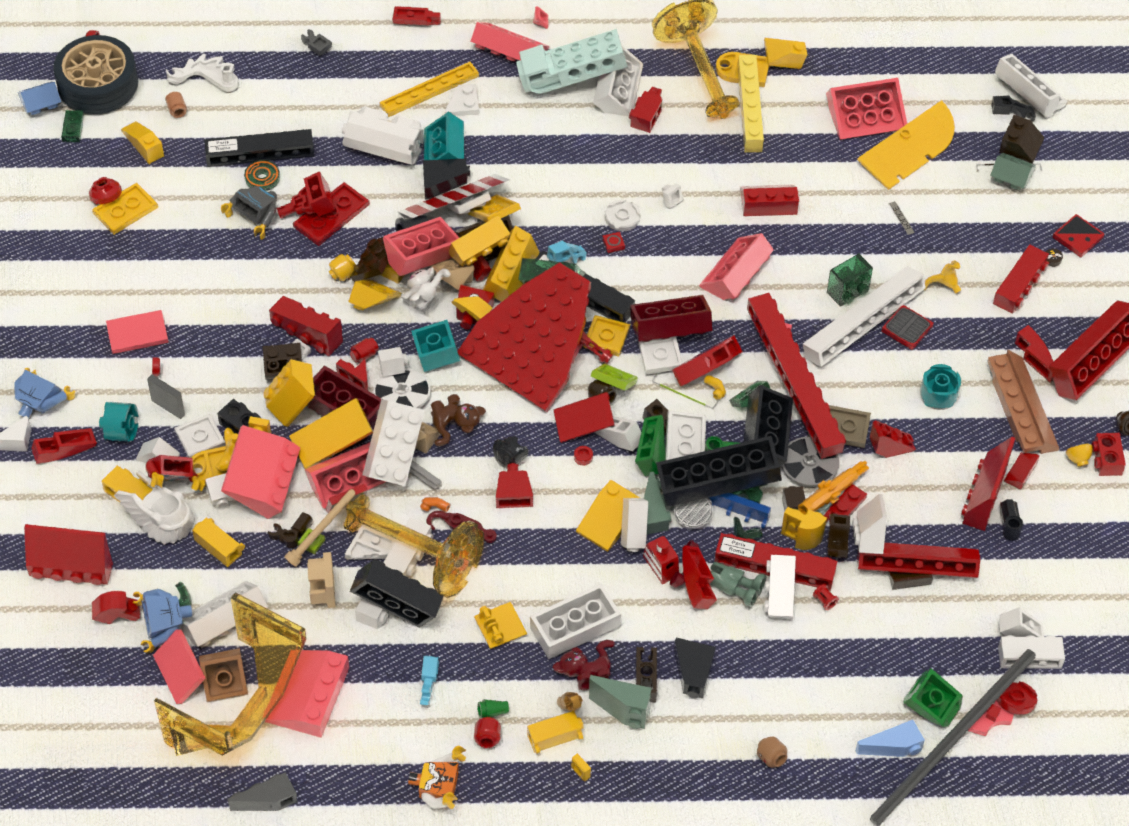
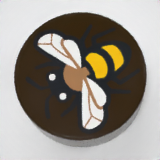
(1055, 257)

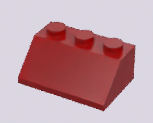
(769, 200)

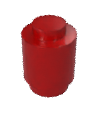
(364, 350)

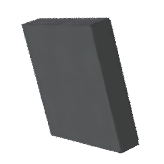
(166, 396)

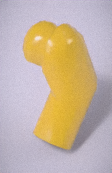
(719, 388)

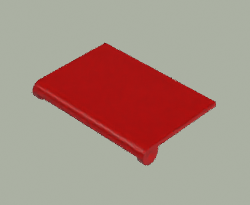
(584, 417)

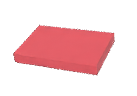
(137, 331)
(179, 666)

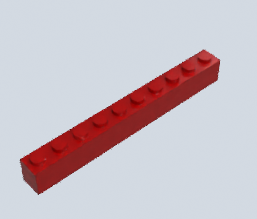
(796, 376)

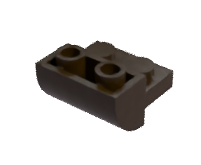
(278, 356)

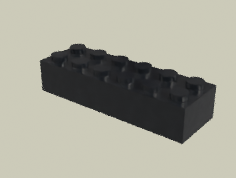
(719, 471)

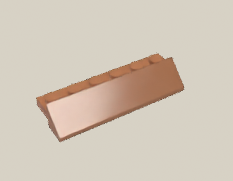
(1021, 403)

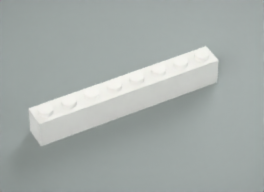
(864, 316)

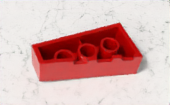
(307, 325)

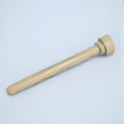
(295, 555)

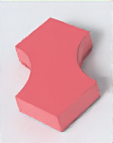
(983, 724)

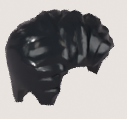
(509, 451)

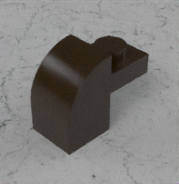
(838, 535)

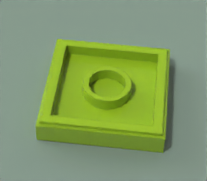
(614, 376)

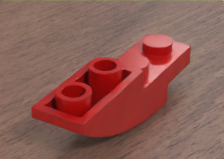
(707, 361)

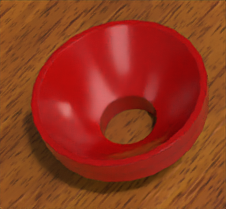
(104, 191)

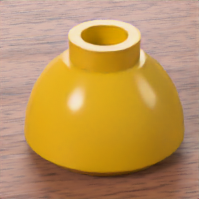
(1080, 454)

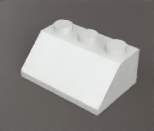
(870, 526)

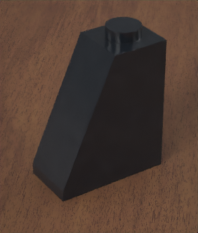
(444, 176)
(694, 666)

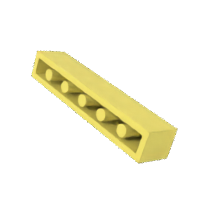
(750, 103)

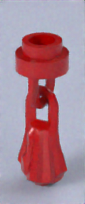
(606, 355)

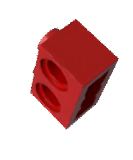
(1112, 453)

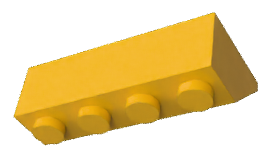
(506, 269)

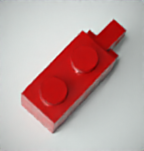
(646, 110)

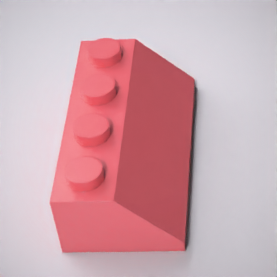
(502, 41)
(419, 246)
(737, 266)
(340, 474)

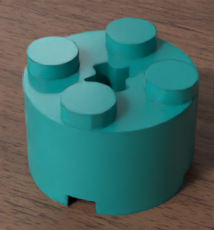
(940, 386)
(119, 421)

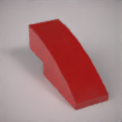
(1035, 351)
(62, 445)
(697, 578)

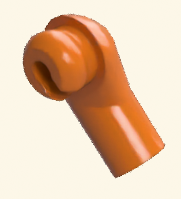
(427, 502)

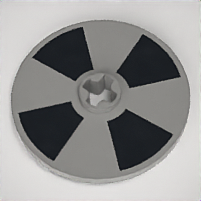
(810, 473)

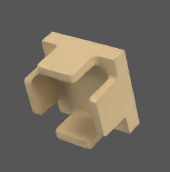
(322, 580)

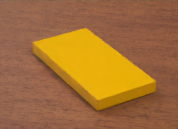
(331, 433)

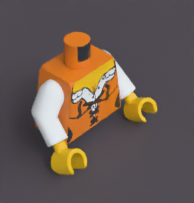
(439, 779)

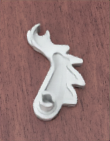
(213, 70)

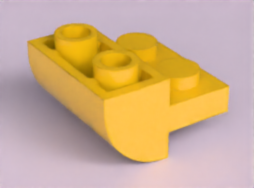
(804, 529)

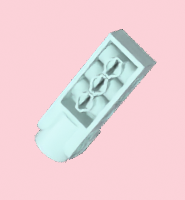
(570, 63)

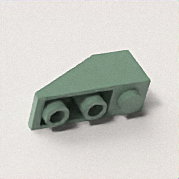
(657, 517)

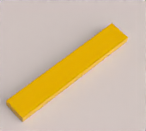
(429, 89)

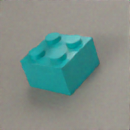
(435, 345)

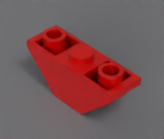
(890, 441)

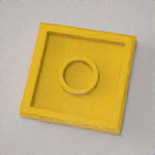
(608, 334)

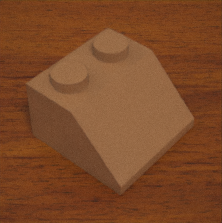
(223, 675)

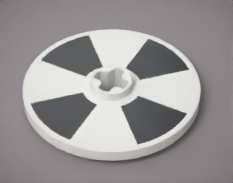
(413, 384)

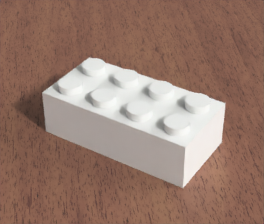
(393, 442)
(575, 621)

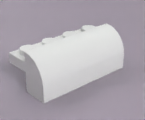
(1029, 85)

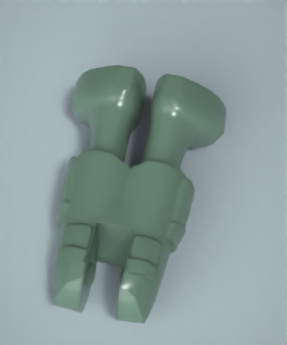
(730, 578)

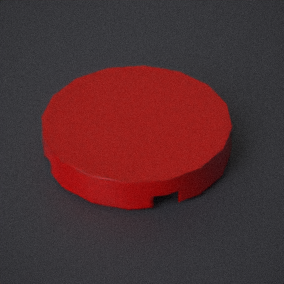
(1018, 698)

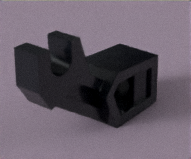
(1005, 105)

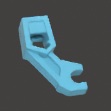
(563, 251)
(429, 675)

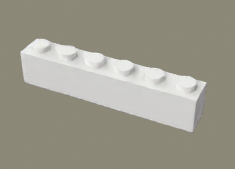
(401, 558)

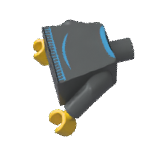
(254, 204)

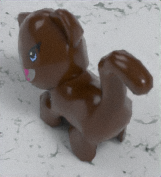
(464, 415)

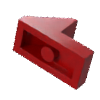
(357, 375)

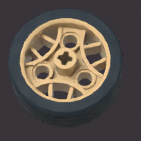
(95, 74)

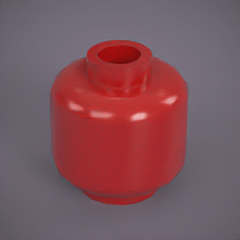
(487, 732)

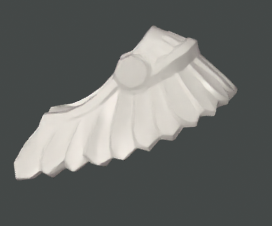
(160, 513)

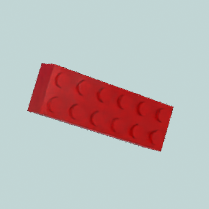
(1092, 352)

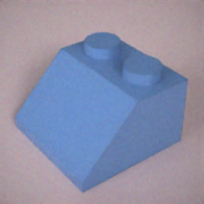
(39, 97)

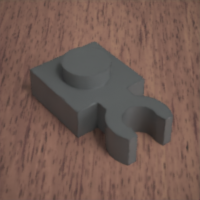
(318, 44)

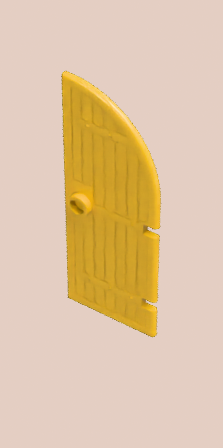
(908, 147)

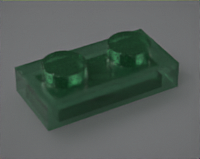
(72, 126)
(741, 398)

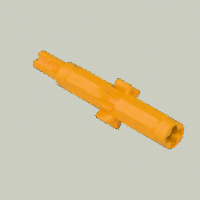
(829, 490)

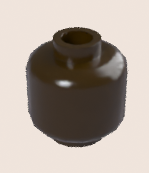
(599, 387)

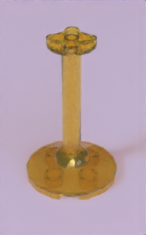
(685, 23)
(453, 556)

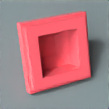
(540, 17)

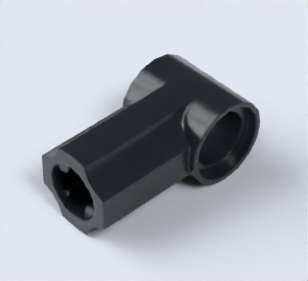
(1011, 519)

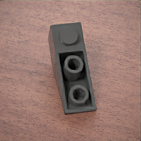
(266, 796)

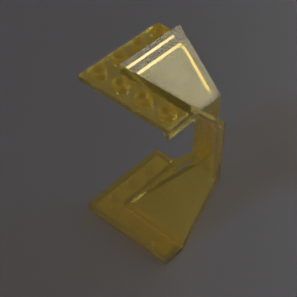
(276, 650)

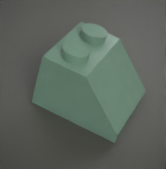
(1012, 171)

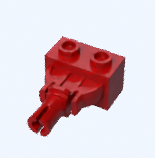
(311, 199)

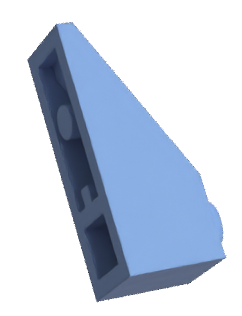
(896, 741)

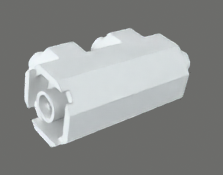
(376, 134)

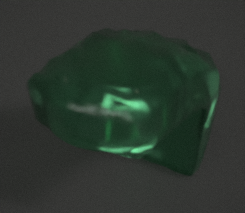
(753, 533)
(185, 597)

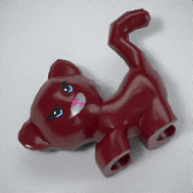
(576, 664)

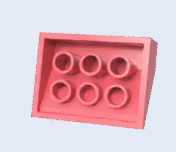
(867, 108)
(260, 470)
(311, 692)

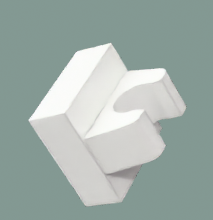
(672, 195)

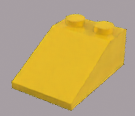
(604, 518)

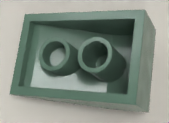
(622, 700)

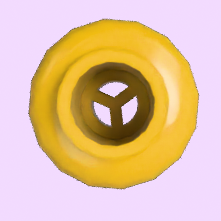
(341, 267)

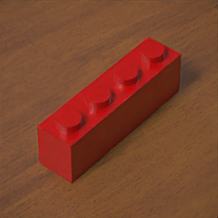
(1021, 278)

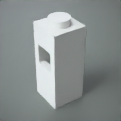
(634, 523)

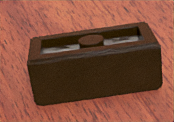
(906, 580)

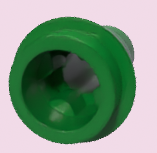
(492, 708)

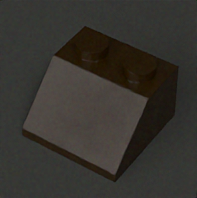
(1021, 139)

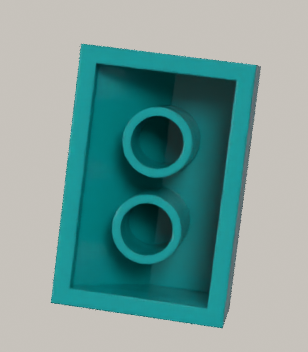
(444, 138)

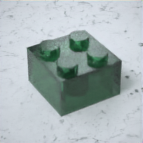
(849, 280)

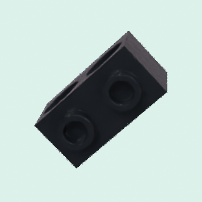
(235, 415)

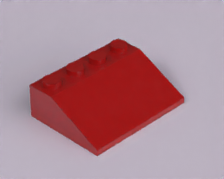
(987, 485)
(67, 554)

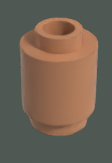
(176, 104)

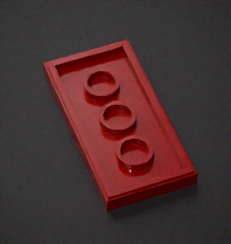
(347, 205)

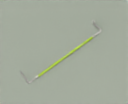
(688, 397)

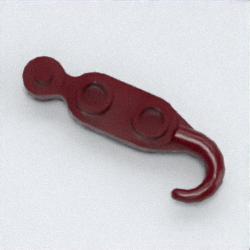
(456, 519)

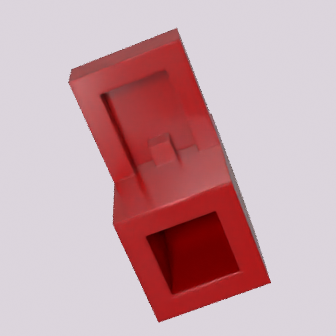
(113, 605)

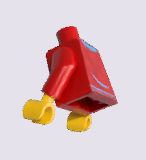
(171, 469)

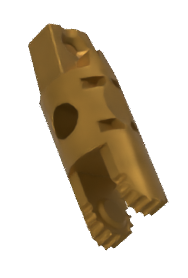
(570, 701)

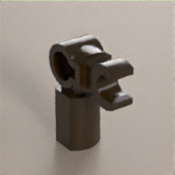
(291, 537)

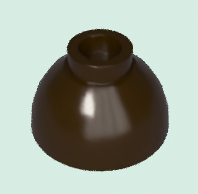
(1123, 422)

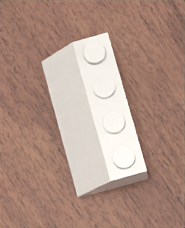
(618, 89)
(217, 615)

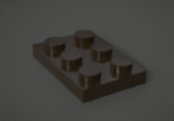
(372, 261)

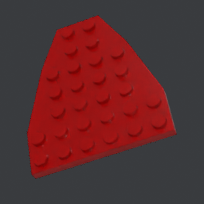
(533, 335)

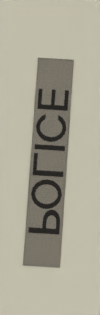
(901, 217)

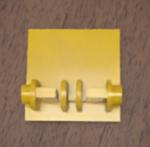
(499, 624)

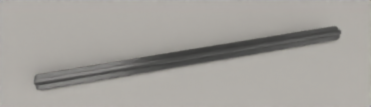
(952, 737)

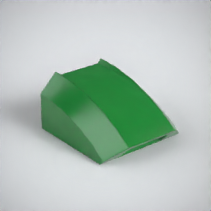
(934, 698)

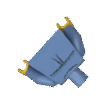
(38, 393)
(161, 616)

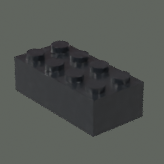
(769, 415)
(396, 593)

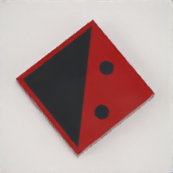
(1078, 235)

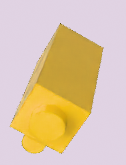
(217, 542)
(554, 731)

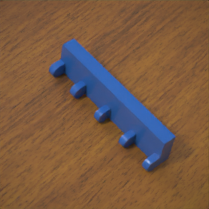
(742, 506)

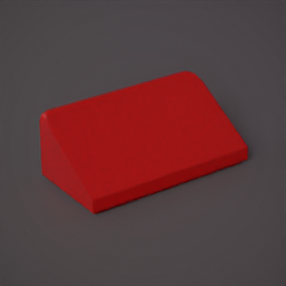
(1022, 469)

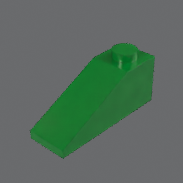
(651, 445)

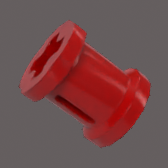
(825, 597)

